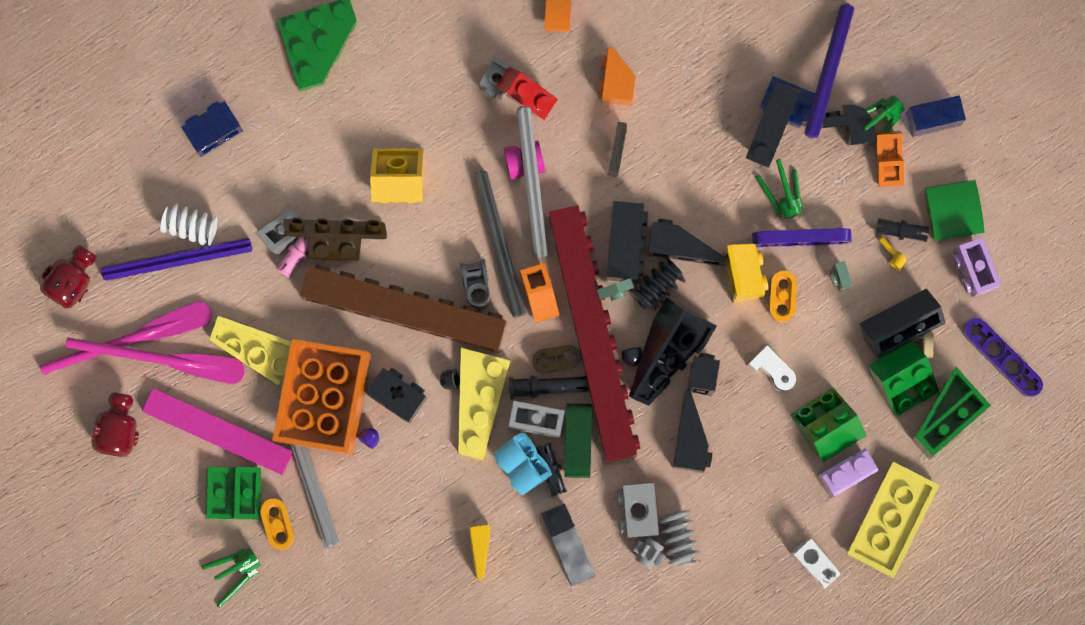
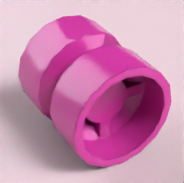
(515, 164)

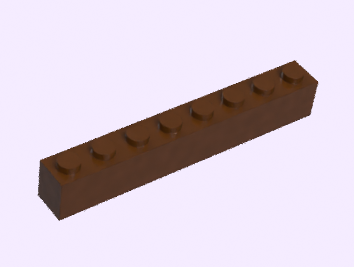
(403, 309)

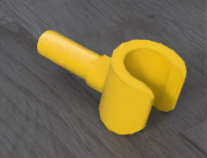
(898, 260)

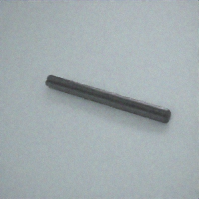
(499, 244)

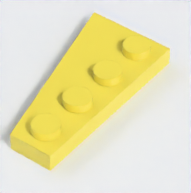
(253, 347)
(480, 393)

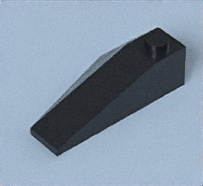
(670, 343)

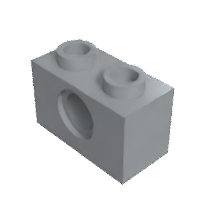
(536, 419)
(644, 495)

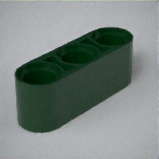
(578, 440)

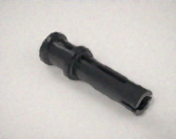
(534, 386)

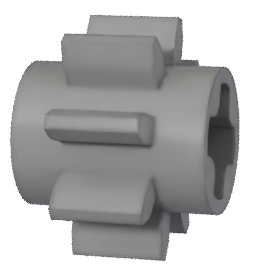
(649, 553)

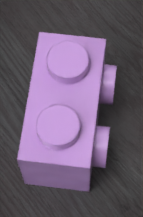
(976, 267)

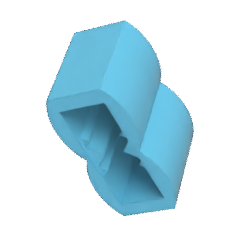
(522, 463)

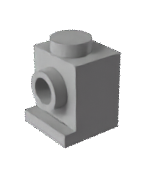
(498, 68)

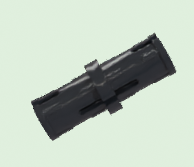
(902, 230)
(555, 478)

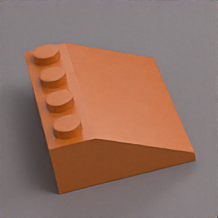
(322, 397)

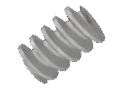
(679, 538)

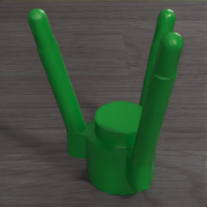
(888, 110)
(791, 204)
(245, 562)

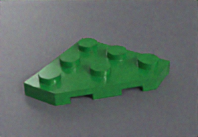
(316, 40)

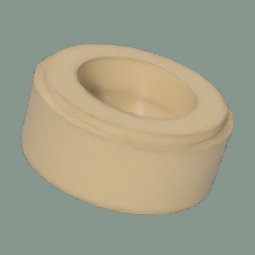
(928, 344)

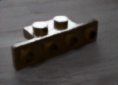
(334, 238)

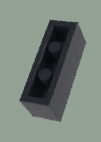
(626, 241)
(902, 323)

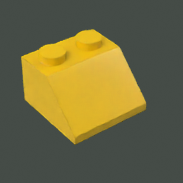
(397, 175)
(744, 272)

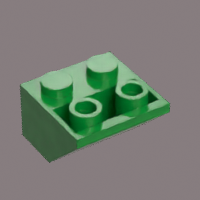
(904, 378)
(828, 425)

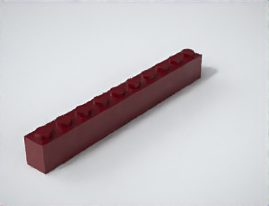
(592, 334)

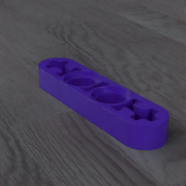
(802, 237)
(1006, 353)

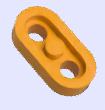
(783, 297)
(277, 524)

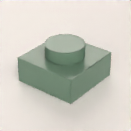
(840, 276)
(615, 290)

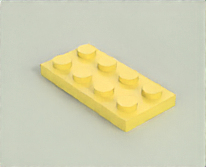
(892, 519)

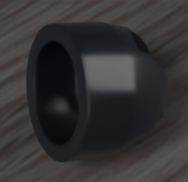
(632, 356)
(450, 379)

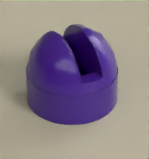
(369, 437)

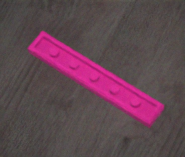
(217, 431)

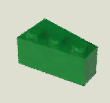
(950, 413)

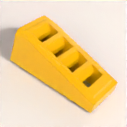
(479, 541)

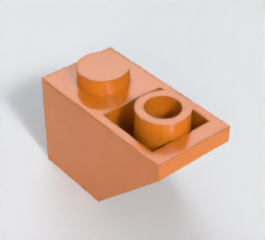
(618, 81)
(539, 292)

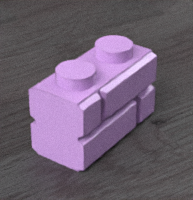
(848, 473)

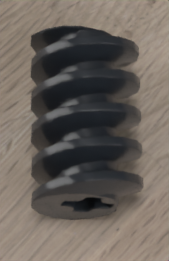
(657, 285)

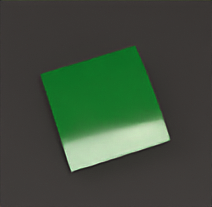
(954, 210)
(233, 493)

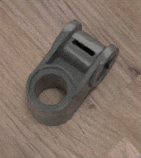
(476, 279)

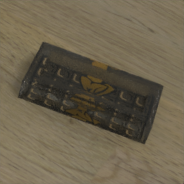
(617, 149)

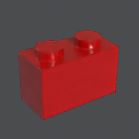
(526, 92)

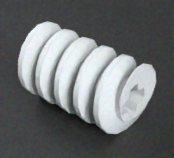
(189, 224)

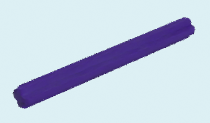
(829, 71)
(176, 259)

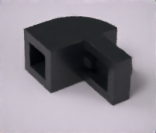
(854, 121)

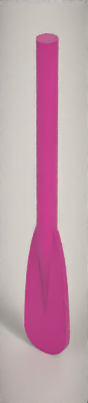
(171, 324)
(204, 366)

